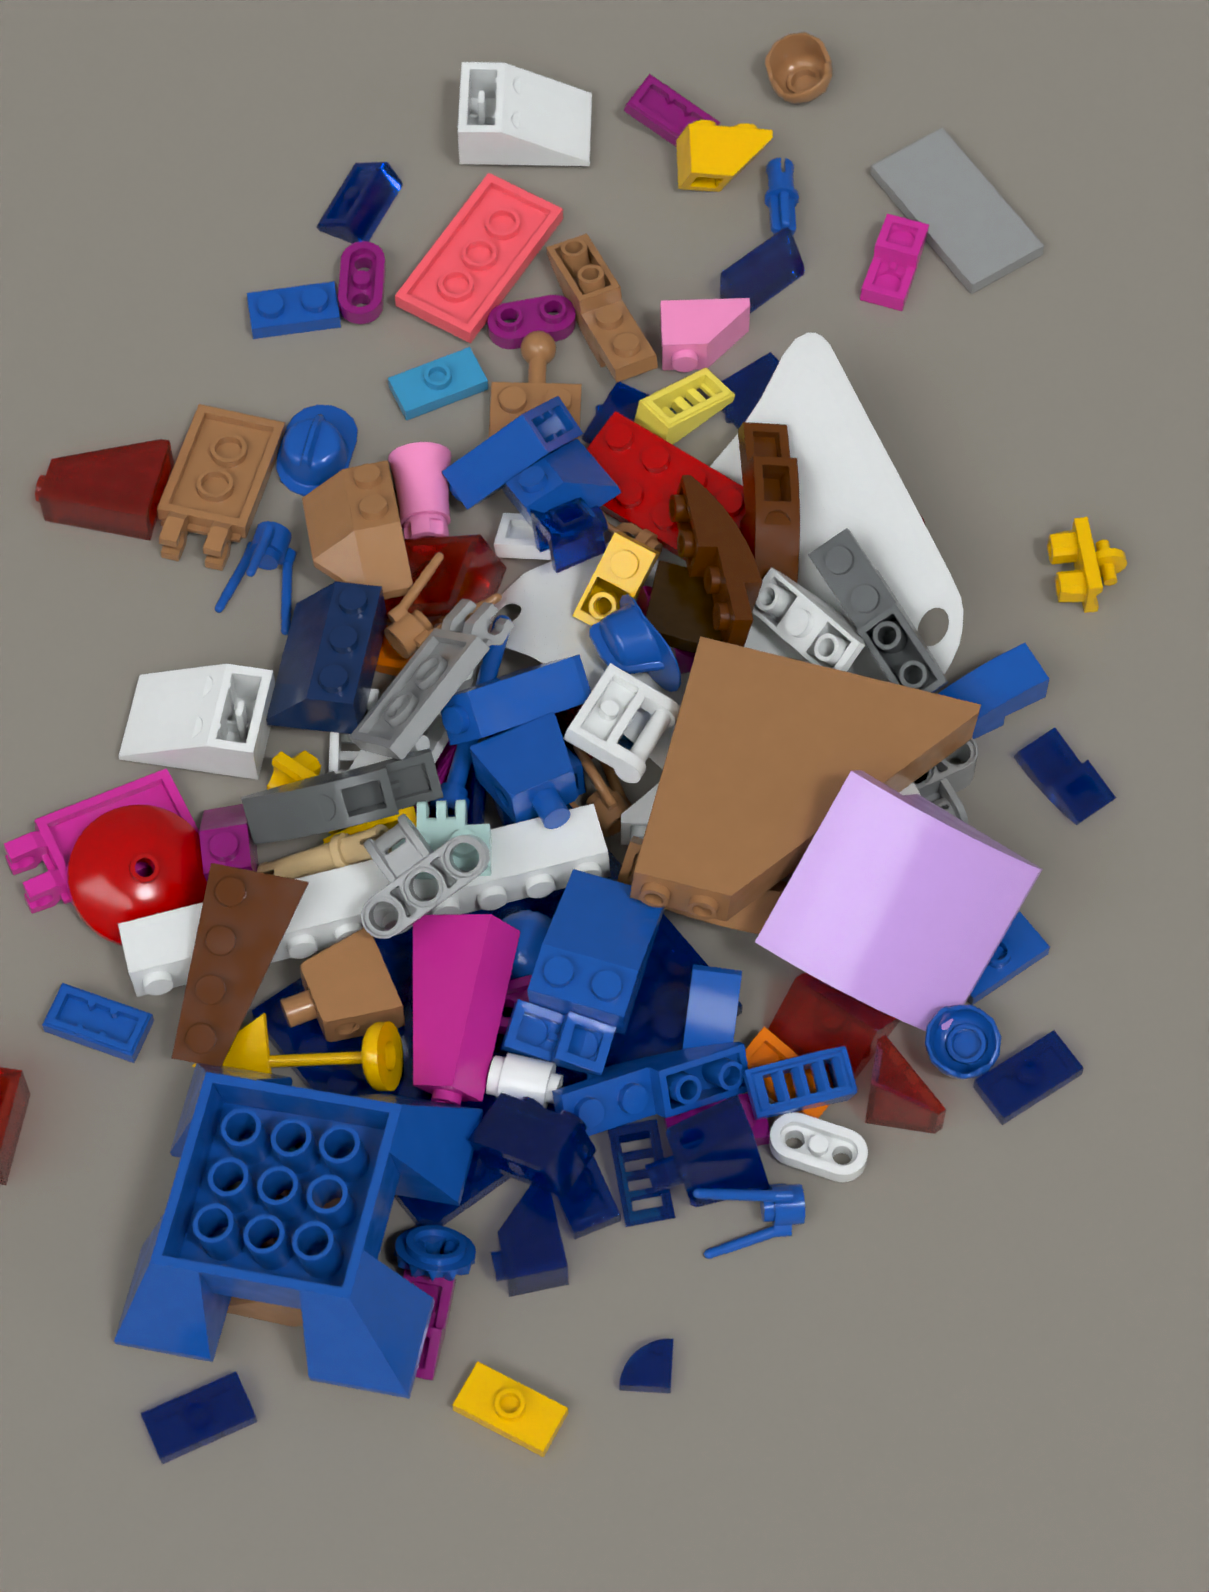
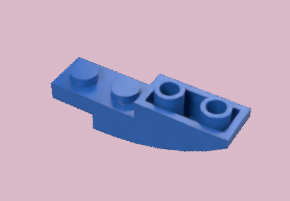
(655, 1085)

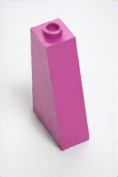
(458, 1001)

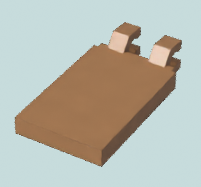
(218, 482)

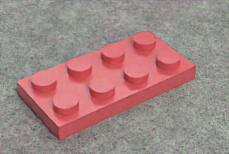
(479, 257)

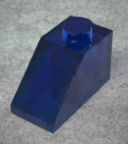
(531, 1246)

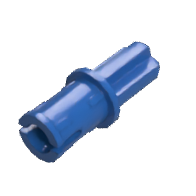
(781, 195)

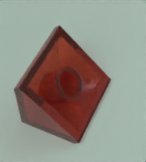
(824, 1018)

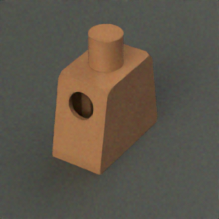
(345, 990)

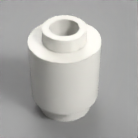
(523, 1077)

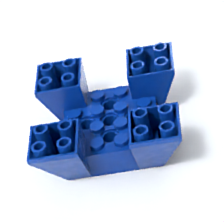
(357, 1314)

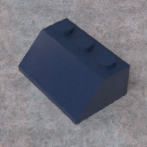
(330, 659)

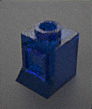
(570, 533)

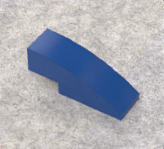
(1001, 687)

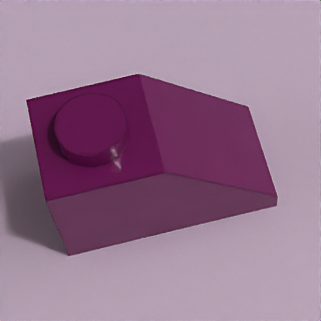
(227, 839)

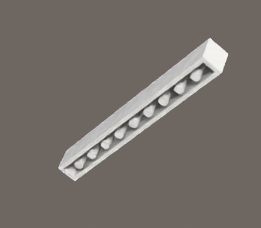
(525, 864)

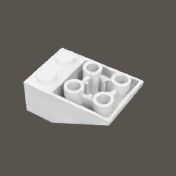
(521, 118)
(201, 719)

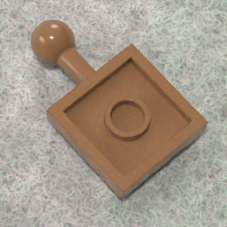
(515, 398)

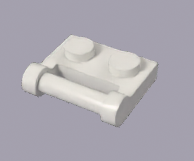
(609, 714)

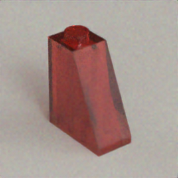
(108, 488)

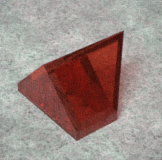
(899, 1095)

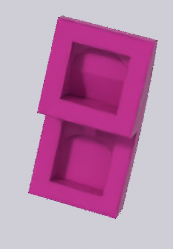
(894, 262)

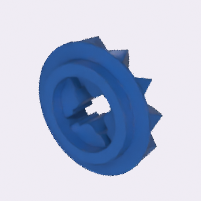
(422, 1250)

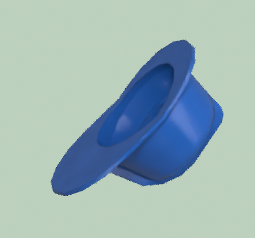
(315, 447)
(635, 645)

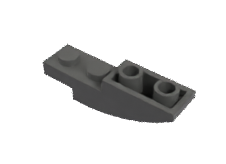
(877, 614)
(341, 799)

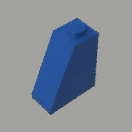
(511, 451)
(515, 699)

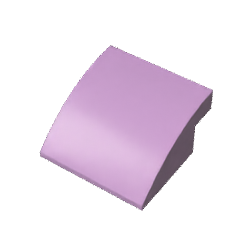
(897, 902)

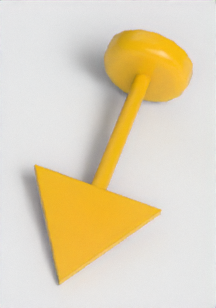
(379, 1056)

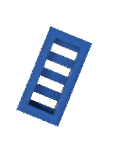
(840, 1072)

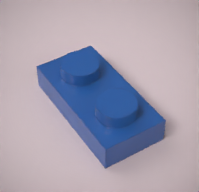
(293, 310)

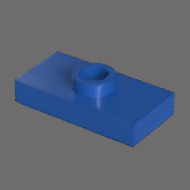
(1016, 952)
(98, 1022)

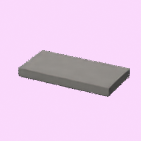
(966, 215)

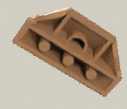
(358, 529)

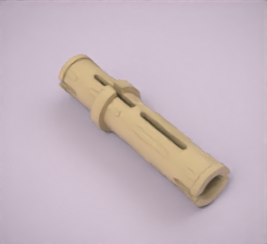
(339, 852)

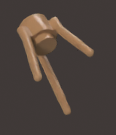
(413, 628)
(607, 801)

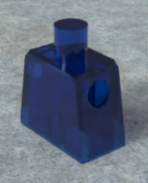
(711, 1152)

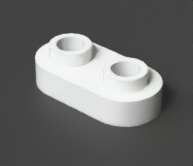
(820, 1144)

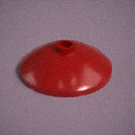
(104, 873)

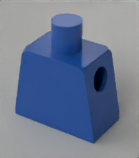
(528, 771)

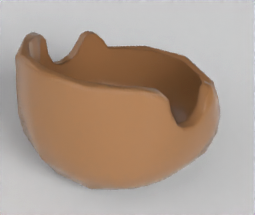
(799, 67)

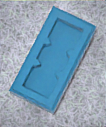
(438, 383)

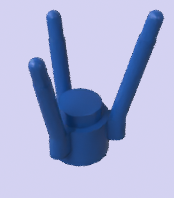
(266, 551)
(779, 1204)

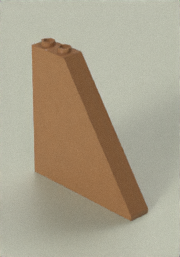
(761, 763)

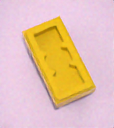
(510, 1409)

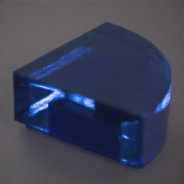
(649, 1368)

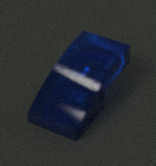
(1062, 777)

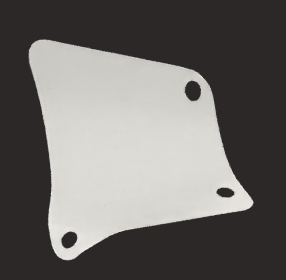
(842, 485)

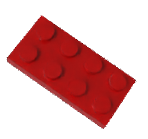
(649, 473)

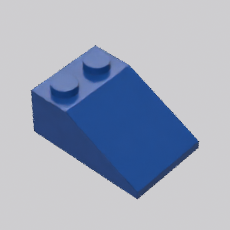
(595, 951)

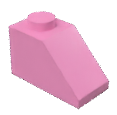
(700, 330)

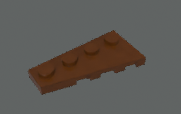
(233, 948)

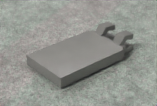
(430, 680)

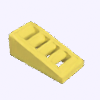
(655, 412)

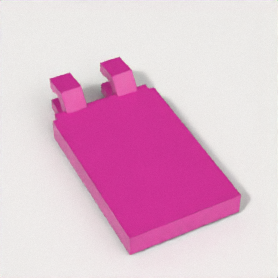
(59, 831)

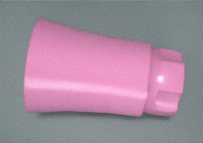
(422, 488)

